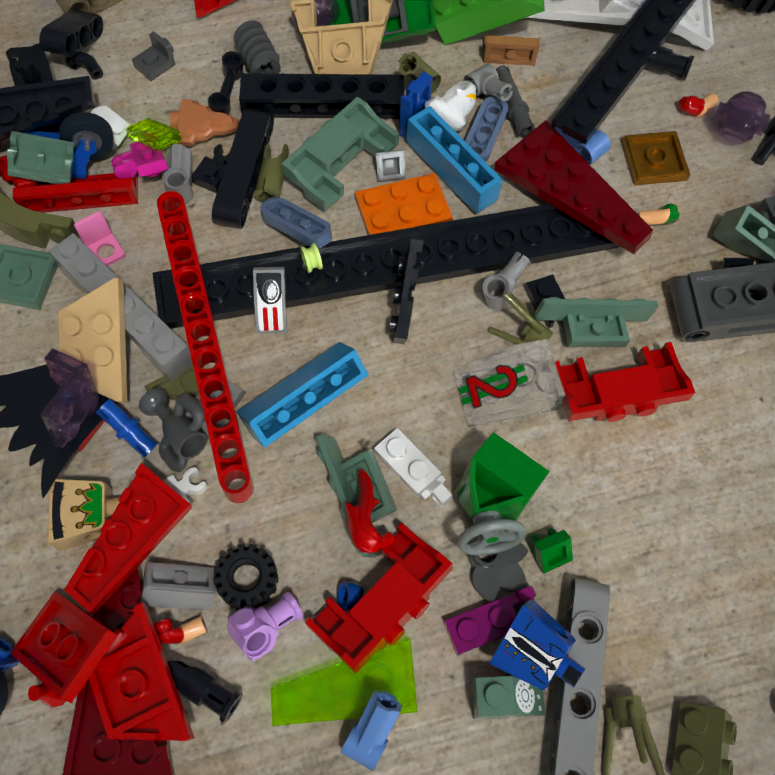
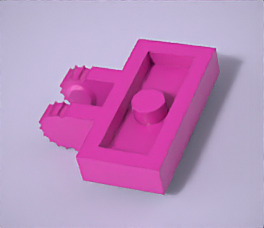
(141, 159)

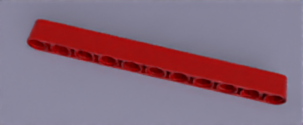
(176, 221)

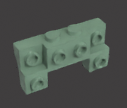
(333, 147)

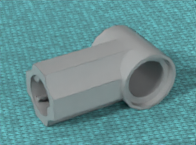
(179, 171)

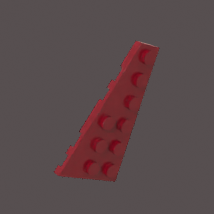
(563, 178)
(88, 745)

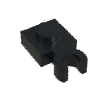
(210, 171)
(543, 289)

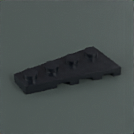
(42, 103)

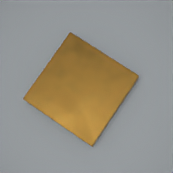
(655, 158)

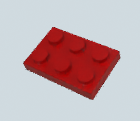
(63, 646)

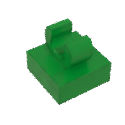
(552, 550)

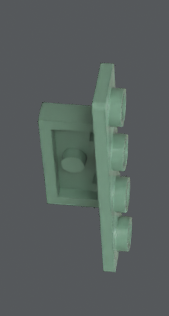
(595, 321)
(345, 482)

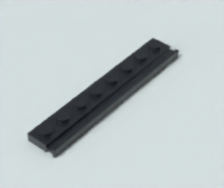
(619, 68)

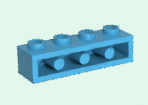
(453, 160)
(302, 393)

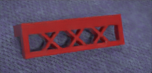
(87, 193)

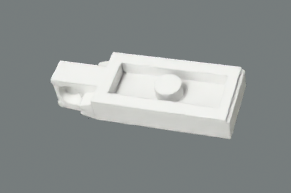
(413, 468)

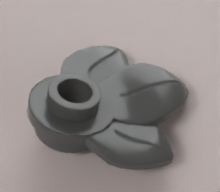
(499, 572)

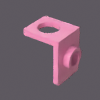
(96, 234)

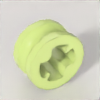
(311, 258)

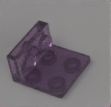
(73, 400)

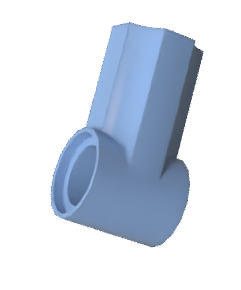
(593, 150)
(369, 735)

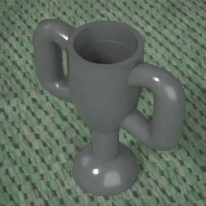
(178, 430)

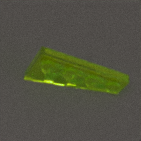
(343, 695)

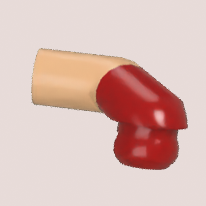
(696, 106)
(182, 633)

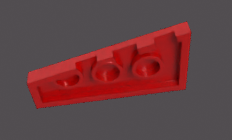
(137, 526)

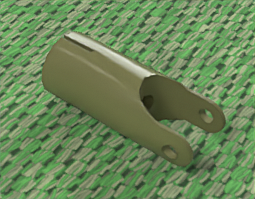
(270, 175)

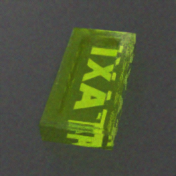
(153, 134)

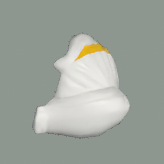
(455, 104)

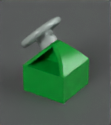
(494, 495)

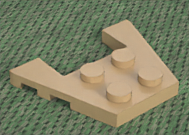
(342, 47)

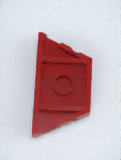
(137, 686)

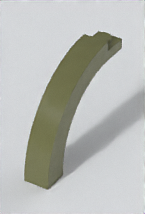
(33, 226)

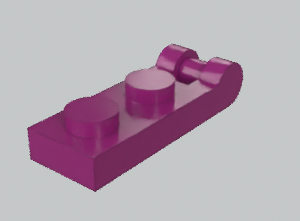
(485, 622)

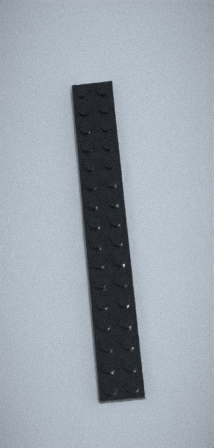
(371, 261)

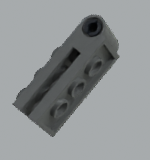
(725, 302)

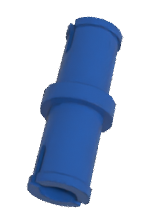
(126, 428)

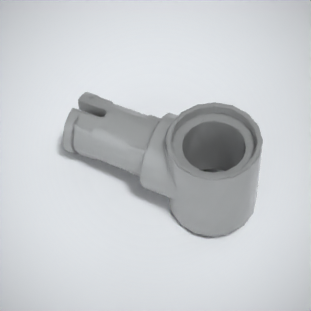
(488, 83)
(505, 281)

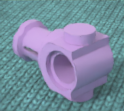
(258, 628)

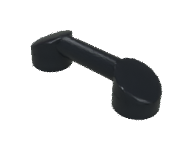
(232, 68)

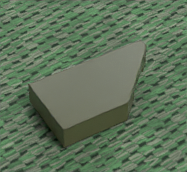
(184, 384)

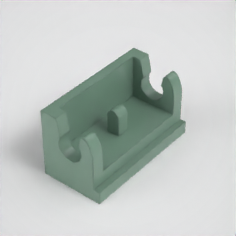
(40, 158)

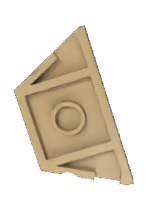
(95, 334)

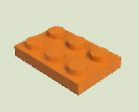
(403, 205)

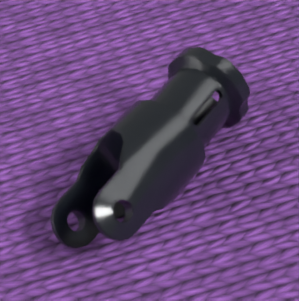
(670, 62)
(203, 689)

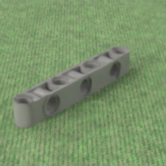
(574, 734)

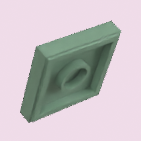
(25, 276)

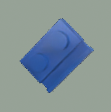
(417, 94)

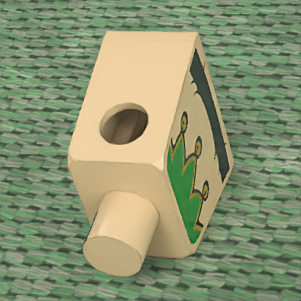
(78, 512)

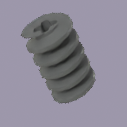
(256, 48)

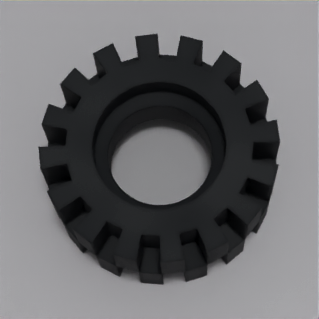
(246, 556)

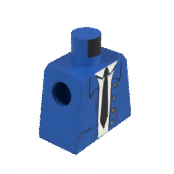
(537, 649)

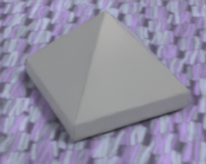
(390, 165)

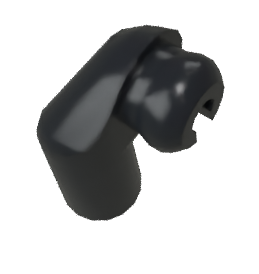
(88, 62)

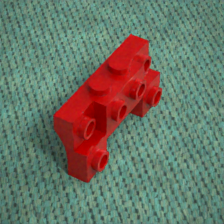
(625, 391)
(387, 606)

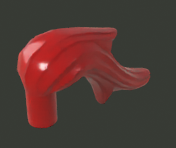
(359, 519)

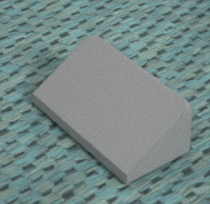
(178, 586)

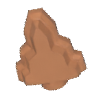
(200, 123)

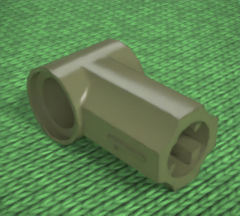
(413, 65)

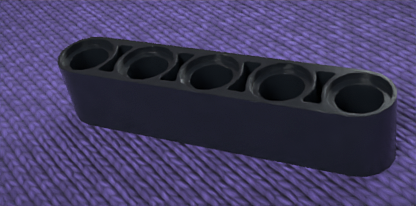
(242, 168)

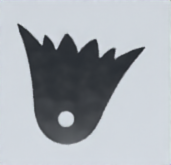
(25, 397)

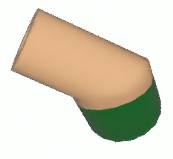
(667, 215)

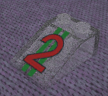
(509, 384)

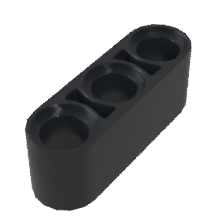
(71, 32)

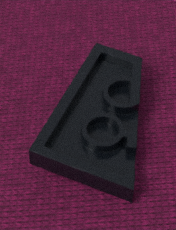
(400, 323)

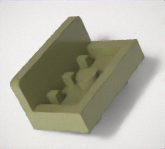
(703, 741)

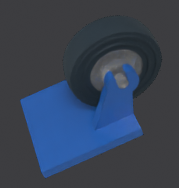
(90, 135)

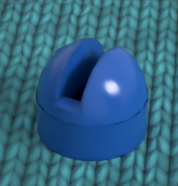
(349, 595)

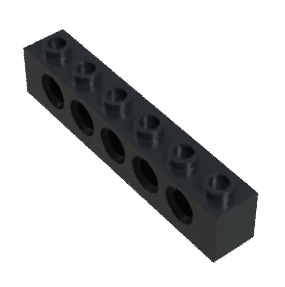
(320, 93)

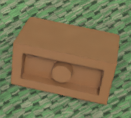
(511, 50)

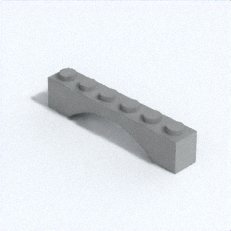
(142, 325)

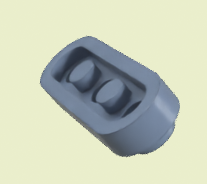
(490, 122)
(296, 222)

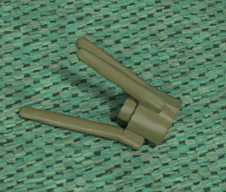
(532, 332)
(630, 715)

